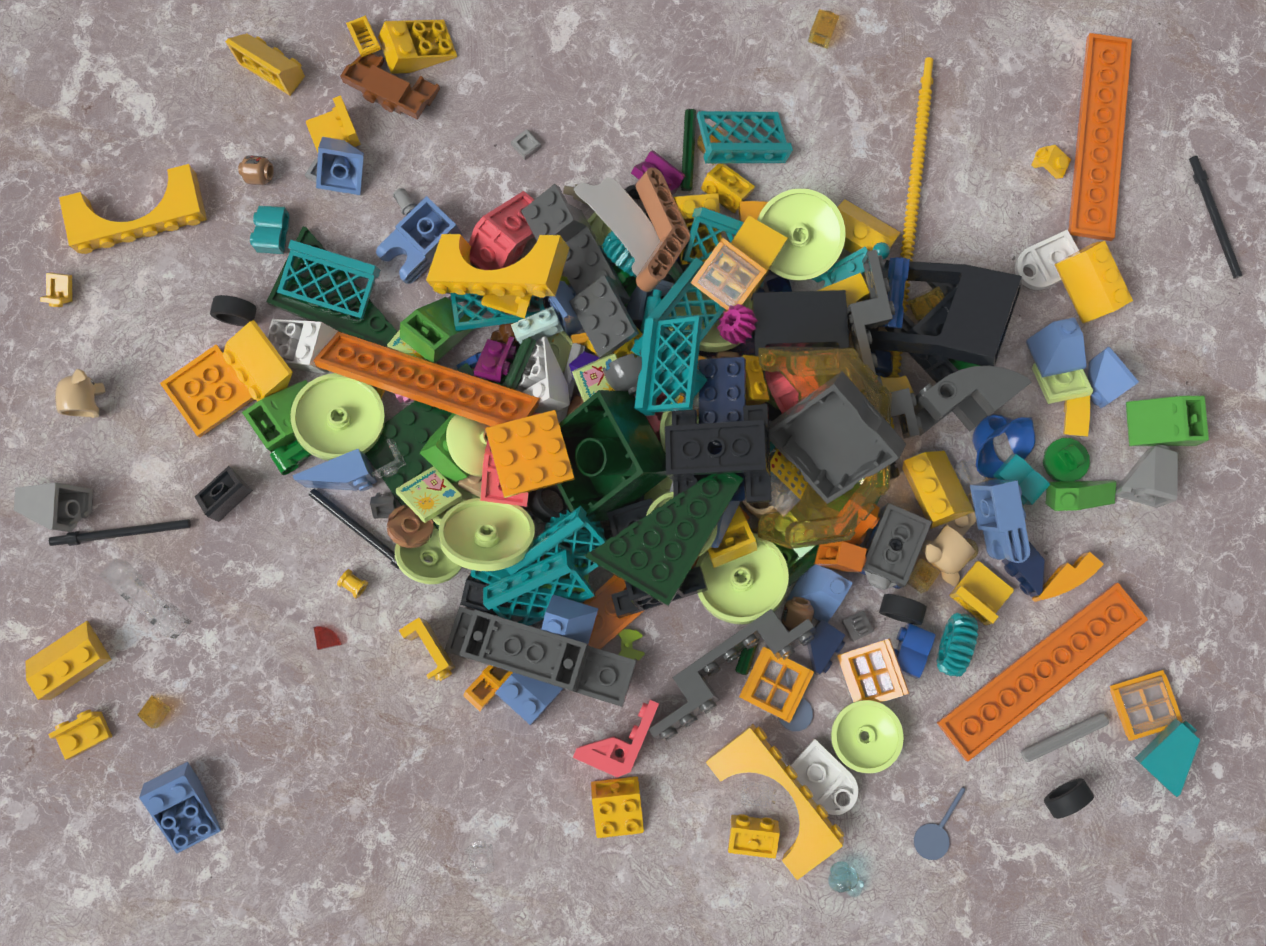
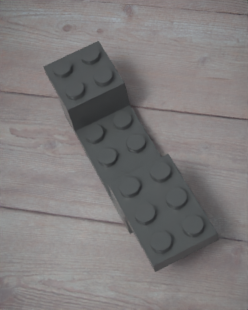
(588, 269)
(874, 314)
(541, 655)
(696, 687)

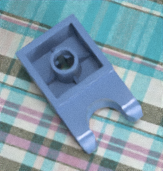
(417, 238)
(1002, 519)

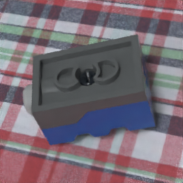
(894, 547)

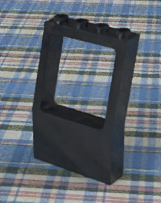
(975, 319)
(800, 320)

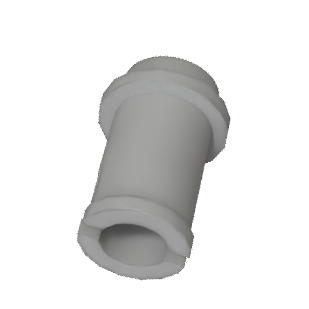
(404, 201)

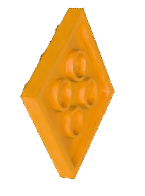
(207, 391)
(529, 453)

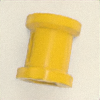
(352, 583)

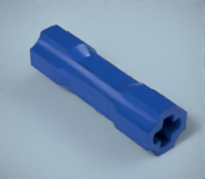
(897, 277)

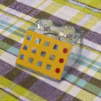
(786, 483)

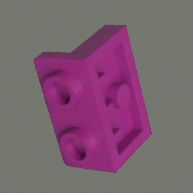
(671, 174)
(495, 360)

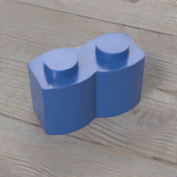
(913, 649)

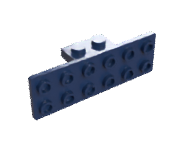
(723, 399)

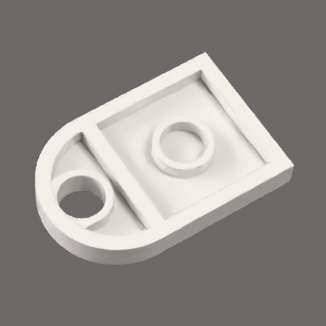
(1042, 258)
(825, 778)

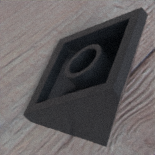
(222, 494)

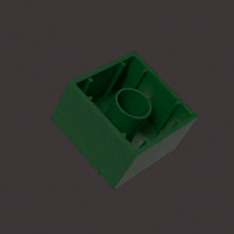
(610, 454)

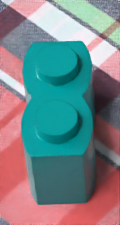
(270, 229)
(1029, 480)

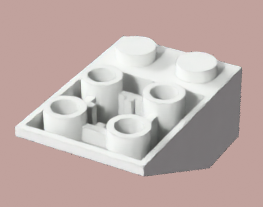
(300, 342)
(544, 379)

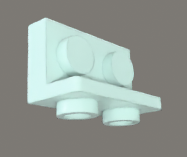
(537, 326)

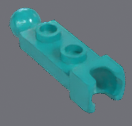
(850, 265)

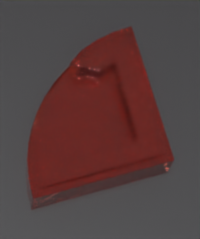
(326, 638)

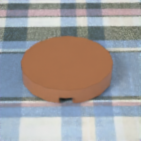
(407, 528)

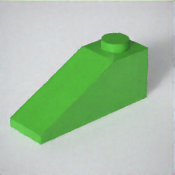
(1080, 494)

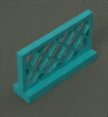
(746, 150)
(711, 220)
(332, 260)
(673, 299)
(477, 320)
(652, 365)
(554, 536)
(529, 580)

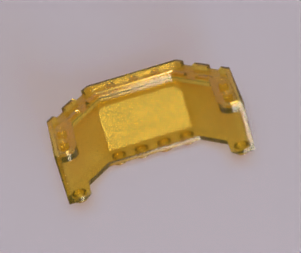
(812, 519)

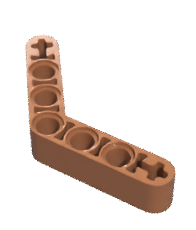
(667, 224)

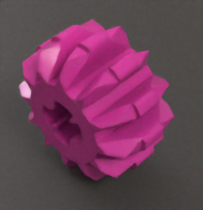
(737, 324)

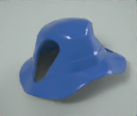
(1019, 434)

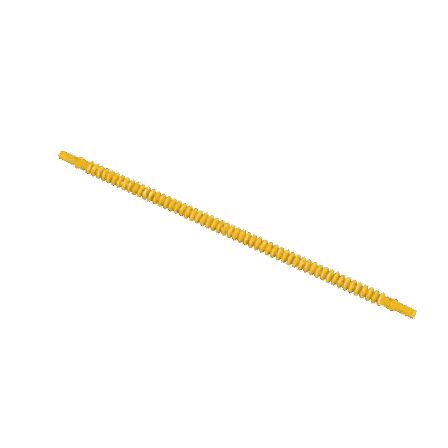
(915, 184)

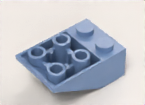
(180, 807)

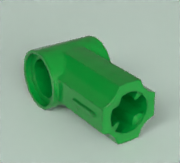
(288, 457)

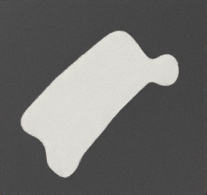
(622, 217)

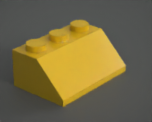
(266, 62)
(864, 229)
(1093, 281)
(257, 362)
(936, 487)
(65, 662)

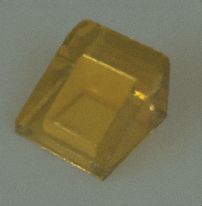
(153, 712)

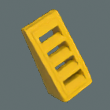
(357, 27)

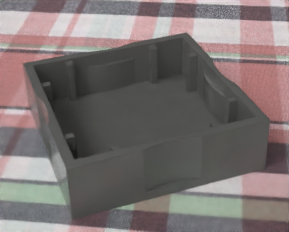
(835, 438)

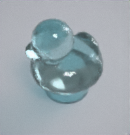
(845, 879)

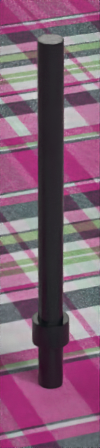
(1200, 177)
(353, 525)
(76, 538)

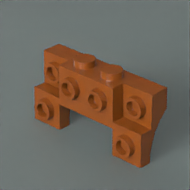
(388, 89)

